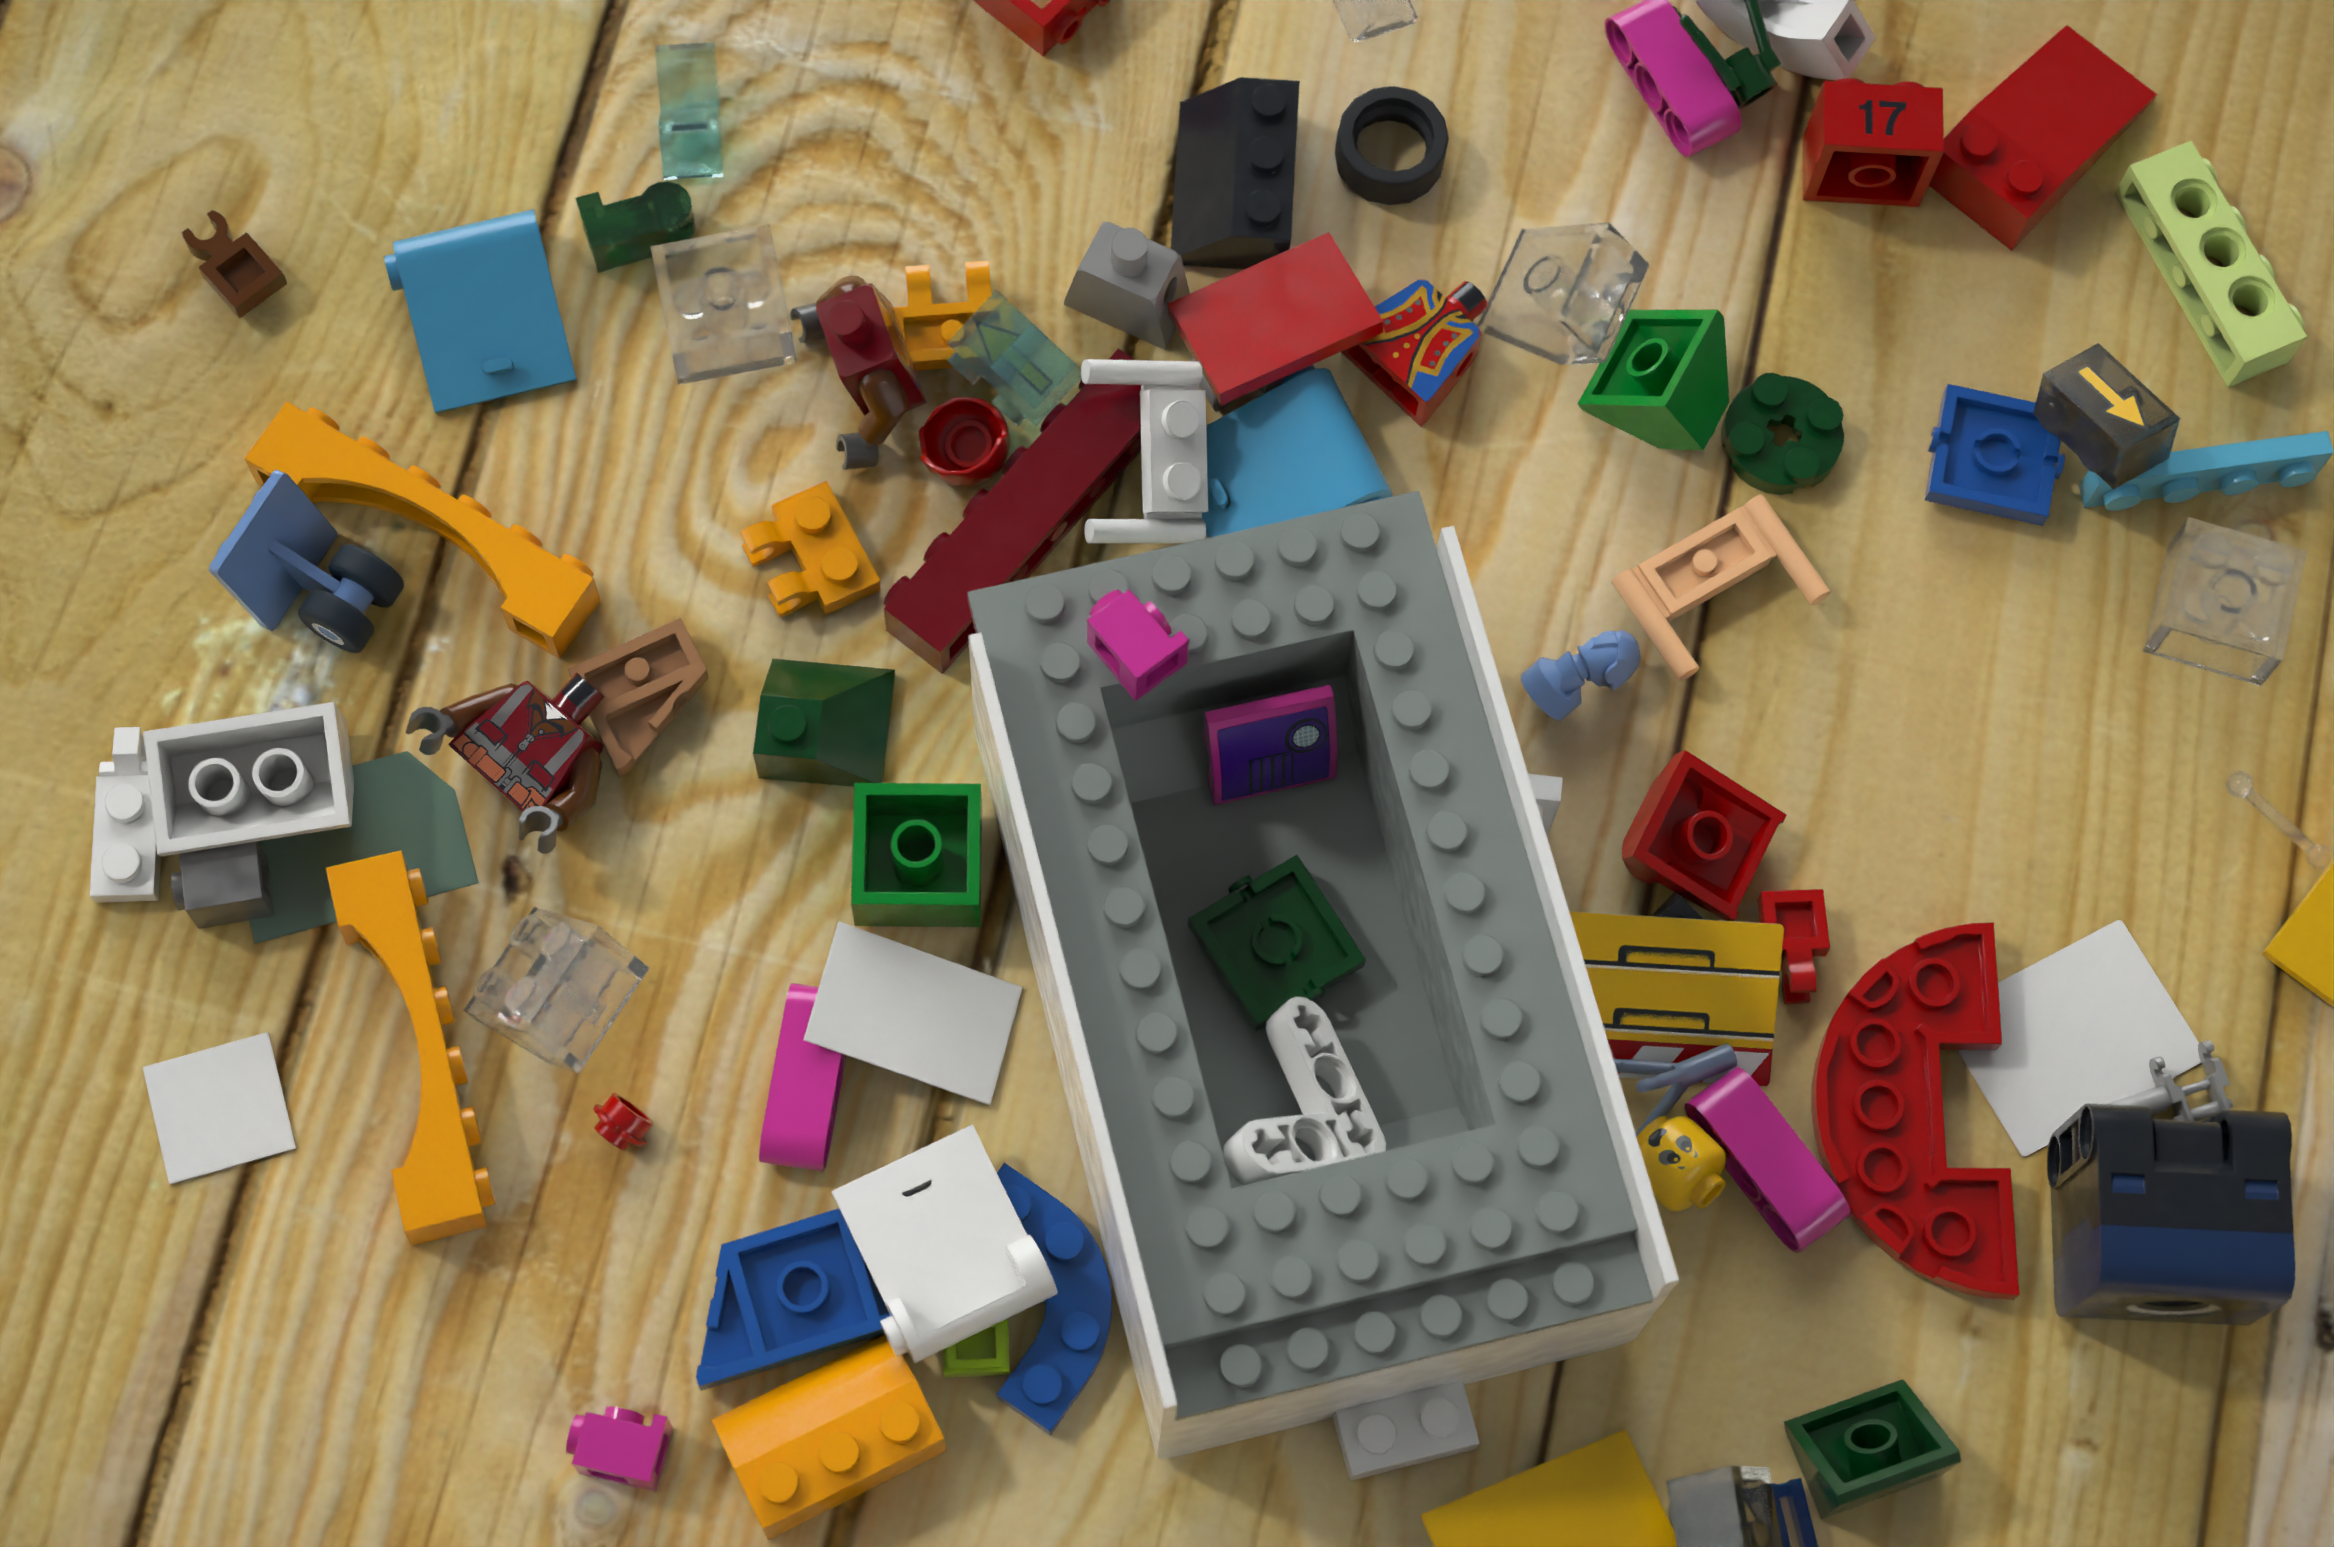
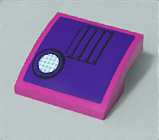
(1271, 744)

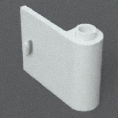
(943, 1245)

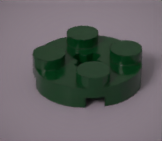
(1789, 402)

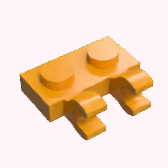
(930, 325)
(824, 546)

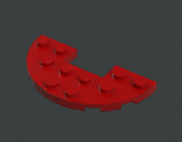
(1884, 1115)

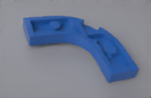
(1075, 1318)

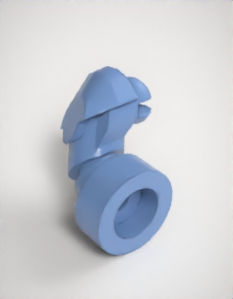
(1603, 660)

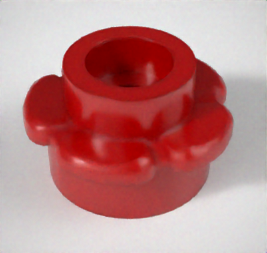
(622, 1122)

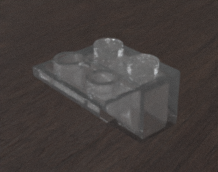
(556, 988)

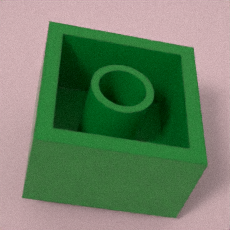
(917, 855)

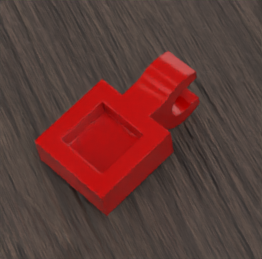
(1804, 937)

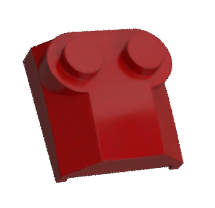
(1700, 835)

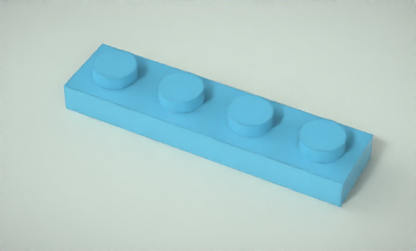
(2226, 467)

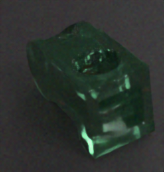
(627, 228)

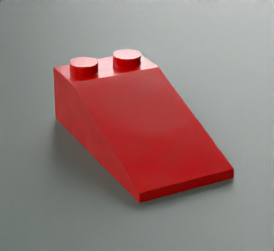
(2037, 135)

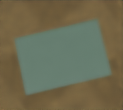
(394, 809)

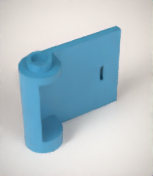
(482, 310)
(1288, 457)

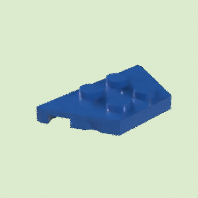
(787, 1299)

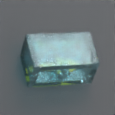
(1013, 359)

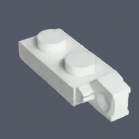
(124, 839)

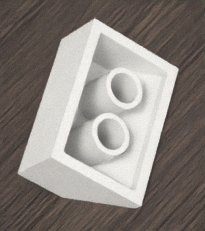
(249, 778)

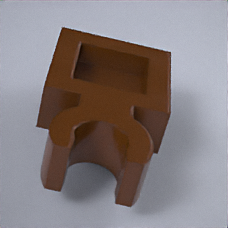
(236, 269)

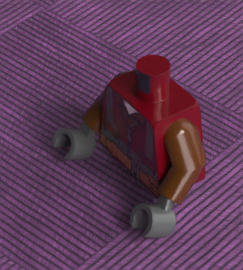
(868, 359)
(526, 749)

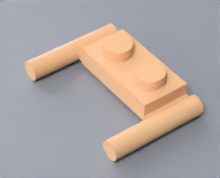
(1707, 566)

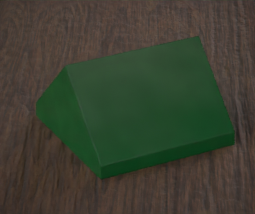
(1869, 1448)

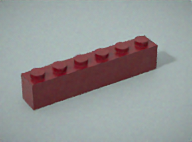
(1019, 519)

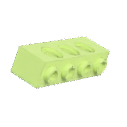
(2207, 293)

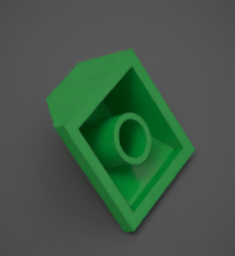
(1664, 378)

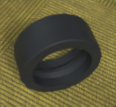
(1399, 106)

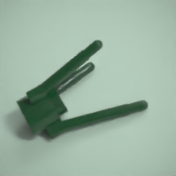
(1743, 74)

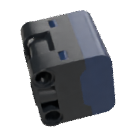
(2171, 1215)

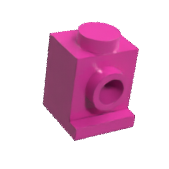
(1135, 642)
(620, 1447)

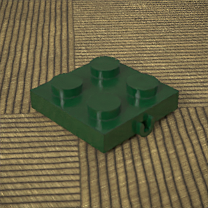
(1276, 940)

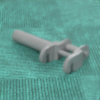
(2167, 1094)

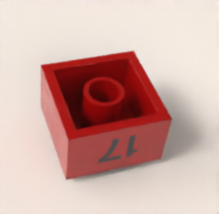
(1872, 143)

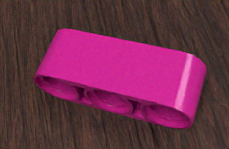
(1673, 76)
(801, 1091)
(1769, 1160)

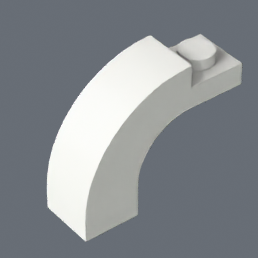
(1807, 35)

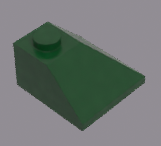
(823, 723)

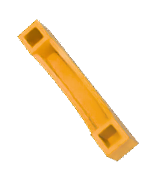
(543, 594)
(438, 1184)

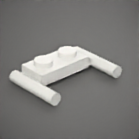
(1170, 451)

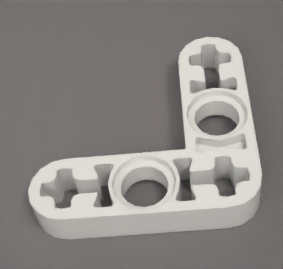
(1330, 1126)

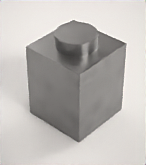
(223, 885)

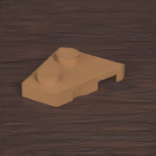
(643, 690)

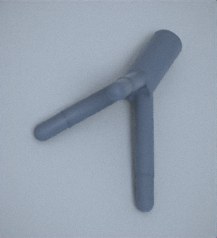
(1679, 1074)

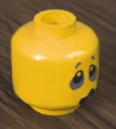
(1682, 1163)

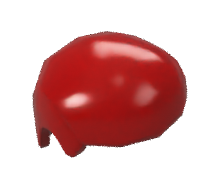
(965, 441)

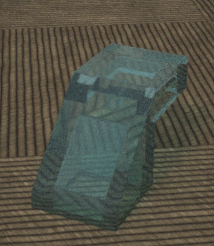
(689, 110)

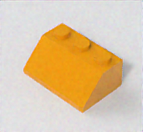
(829, 1436)

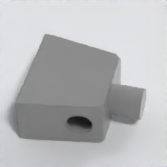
(1129, 283)

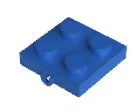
(1992, 456)

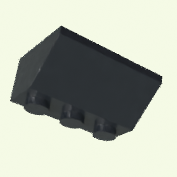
(1235, 173)

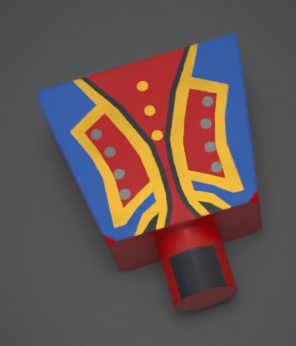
(1423, 345)

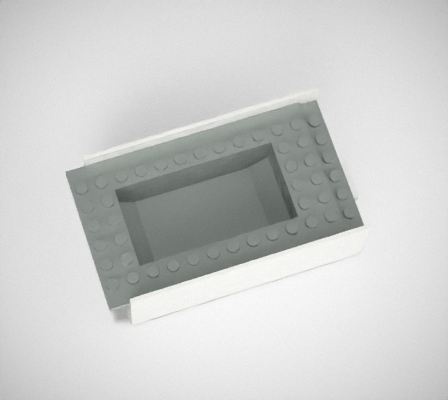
(1511, 1173)

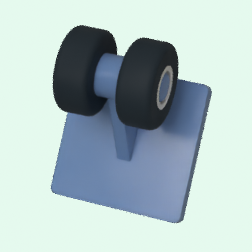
(278, 554)

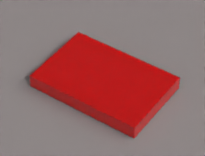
(1275, 318)

